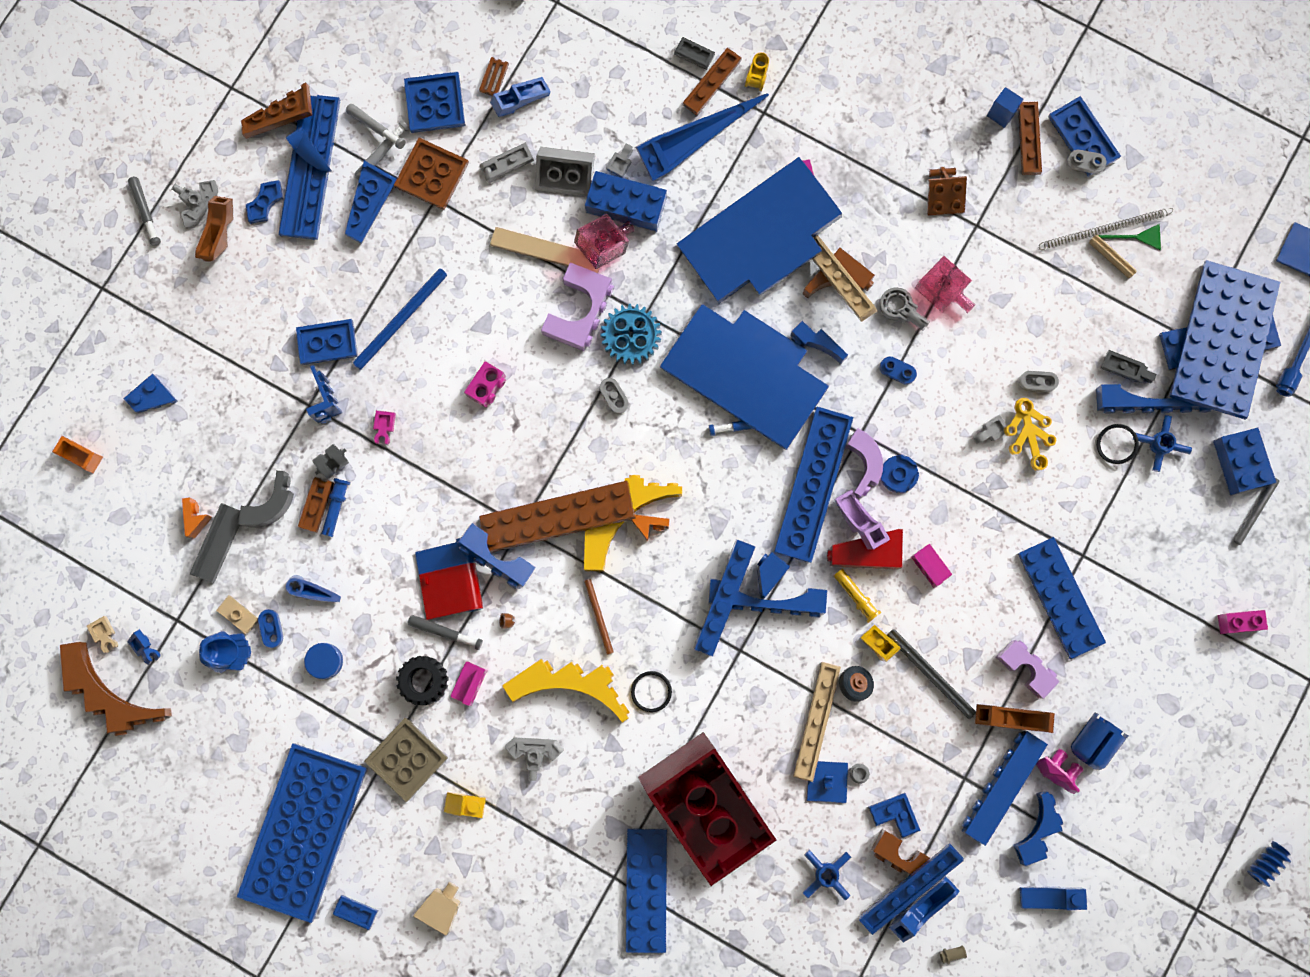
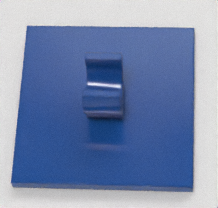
(829, 782)

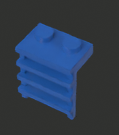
(327, 409)

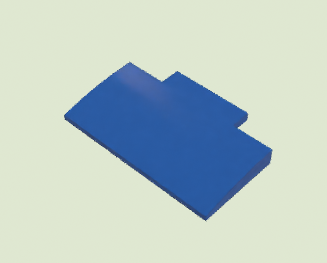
(762, 233)
(747, 372)

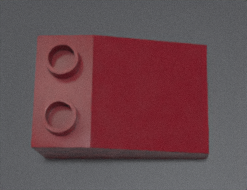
(706, 809)

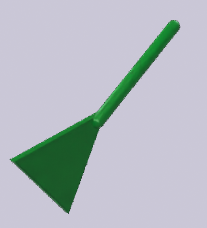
(1150, 236)

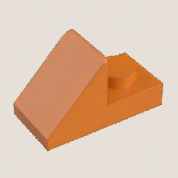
(192, 522)
(643, 524)

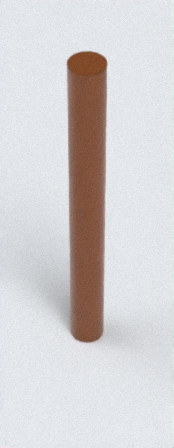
(598, 616)

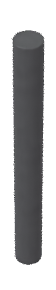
(1256, 512)

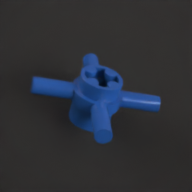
(1168, 438)
(821, 868)

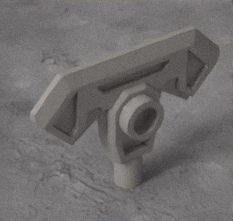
(195, 201)
(534, 752)

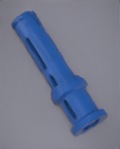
(337, 497)

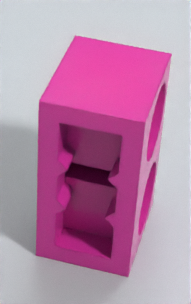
(480, 382)
(1242, 622)

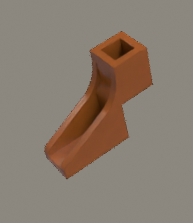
(214, 237)

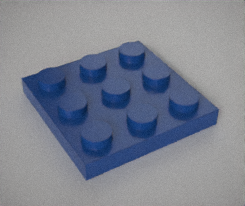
(434, 102)

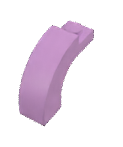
(869, 452)

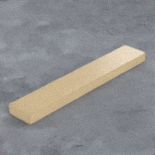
(539, 248)
(843, 282)
(817, 722)

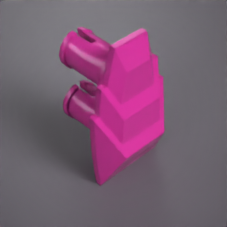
(1051, 769)

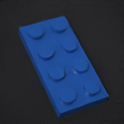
(1082, 131)

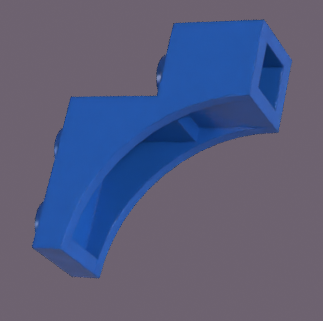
(1049, 822)

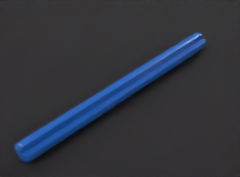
(400, 318)

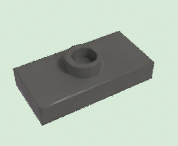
(694, 53)

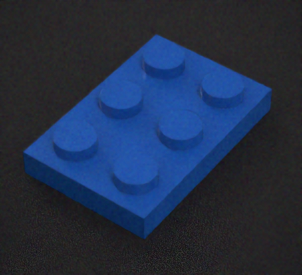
(326, 342)

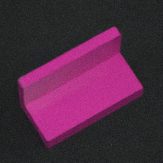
(931, 565)
(468, 683)

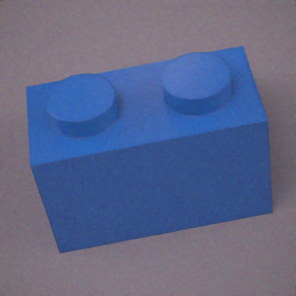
(770, 572)

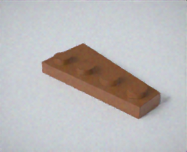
(279, 113)

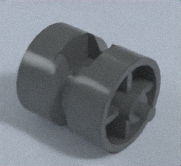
(330, 461)

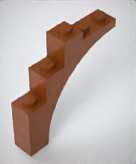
(81, 678)

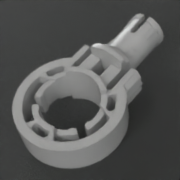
(901, 314)

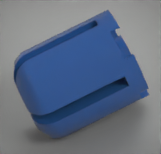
(1098, 742)

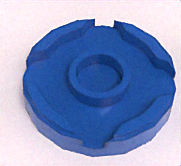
(899, 474)

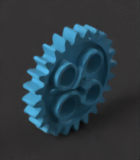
(630, 318)

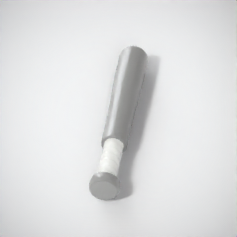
(371, 123)
(378, 154)

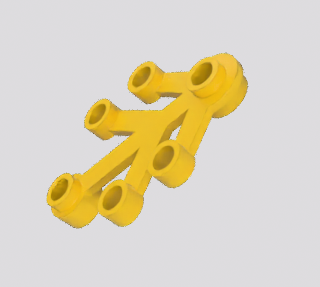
(1029, 431)

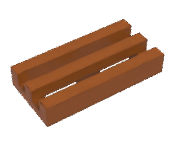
(498, 63)

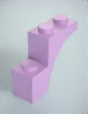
(860, 521)

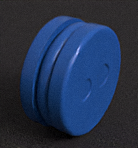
(323, 661)

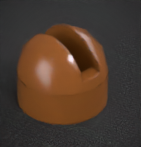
(506, 621)

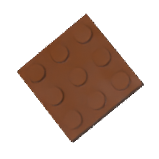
(431, 173)

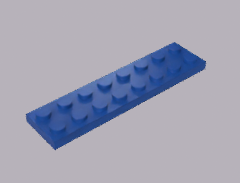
(813, 484)

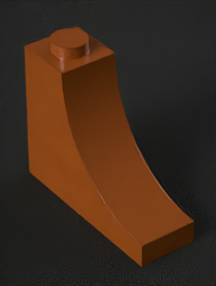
(856, 270)

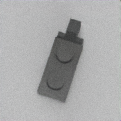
(1127, 367)

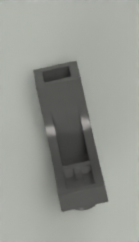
(271, 510)

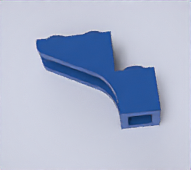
(923, 908)

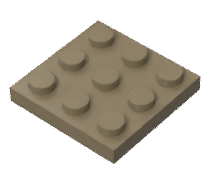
(406, 759)

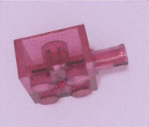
(603, 240)
(955, 283)

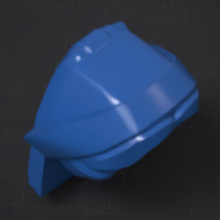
(224, 651)

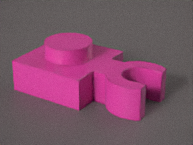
(384, 423)

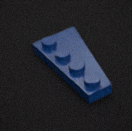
(369, 198)

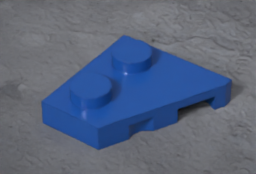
(149, 395)

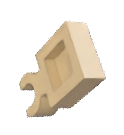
(101, 632)

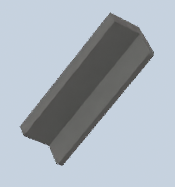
(216, 543)

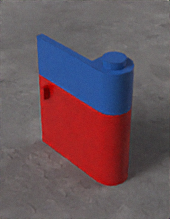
(448, 581)

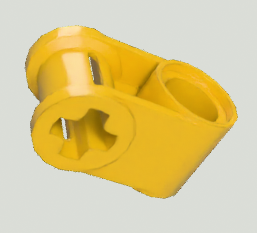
(757, 74)

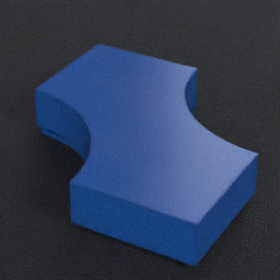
(259, 208)

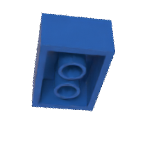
(1244, 461)

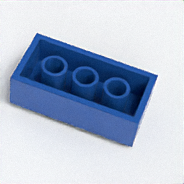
(626, 201)

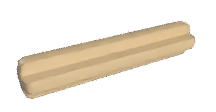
(1112, 256)

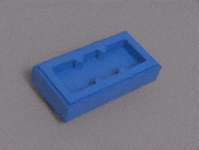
(355, 912)

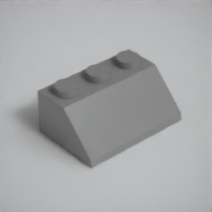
(564, 171)

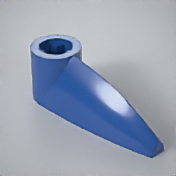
(305, 148)
(310, 590)

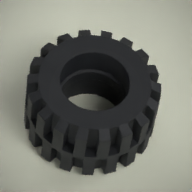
(406, 675)

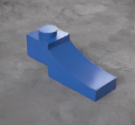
(519, 96)
(805, 336)
(1053, 898)

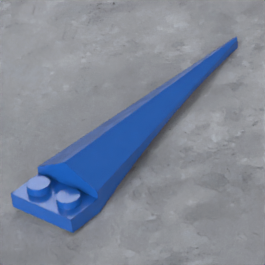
(670, 148)

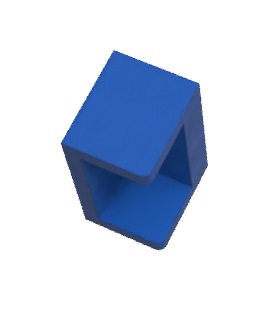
(1005, 107)

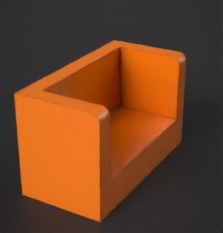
(77, 454)

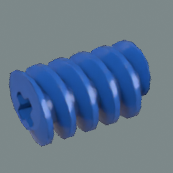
(1269, 864)

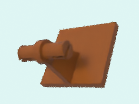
(946, 193)

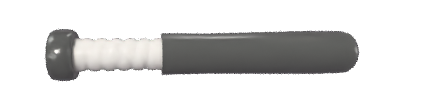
(138, 195)
(433, 628)

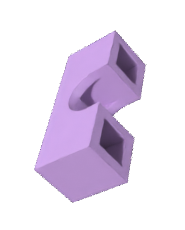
(1041, 679)

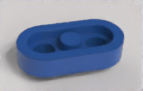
(897, 372)
(269, 629)

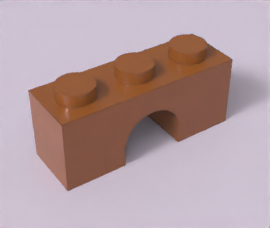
(887, 848)

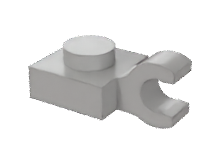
(619, 162)
(992, 429)

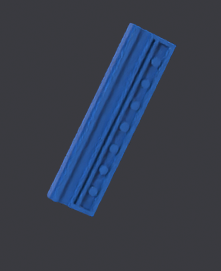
(306, 183)

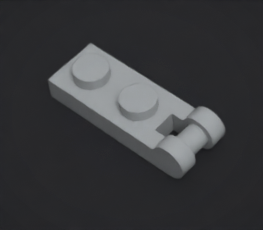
(506, 162)

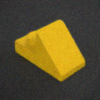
(880, 643)
(464, 805)

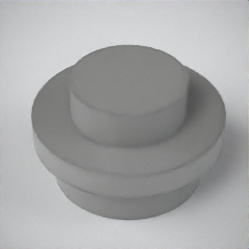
(859, 773)

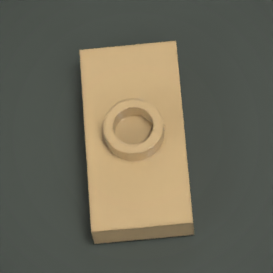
(237, 614)

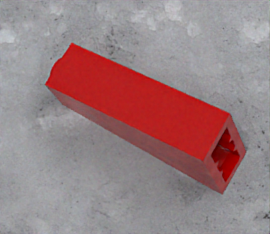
(856, 554)

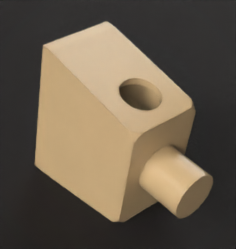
(440, 909)

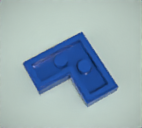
(897, 809)

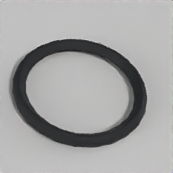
(1117, 461)
(653, 709)

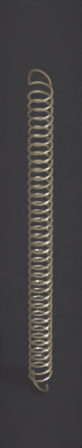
(1105, 228)

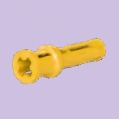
(862, 603)

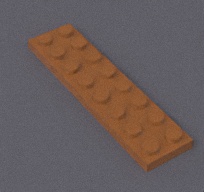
(558, 516)

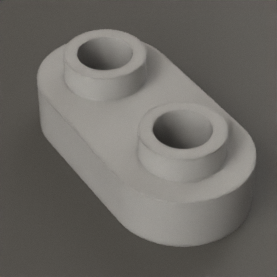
(1087, 161)
(1038, 381)
(614, 396)

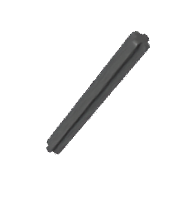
(932, 674)

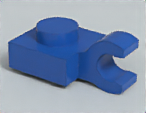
(140, 645)

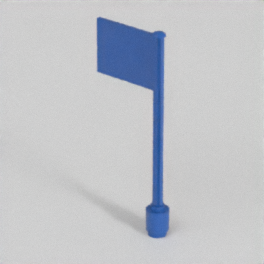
(1295, 255)

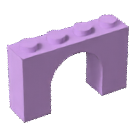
(579, 332)

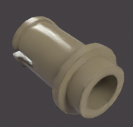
(953, 954)

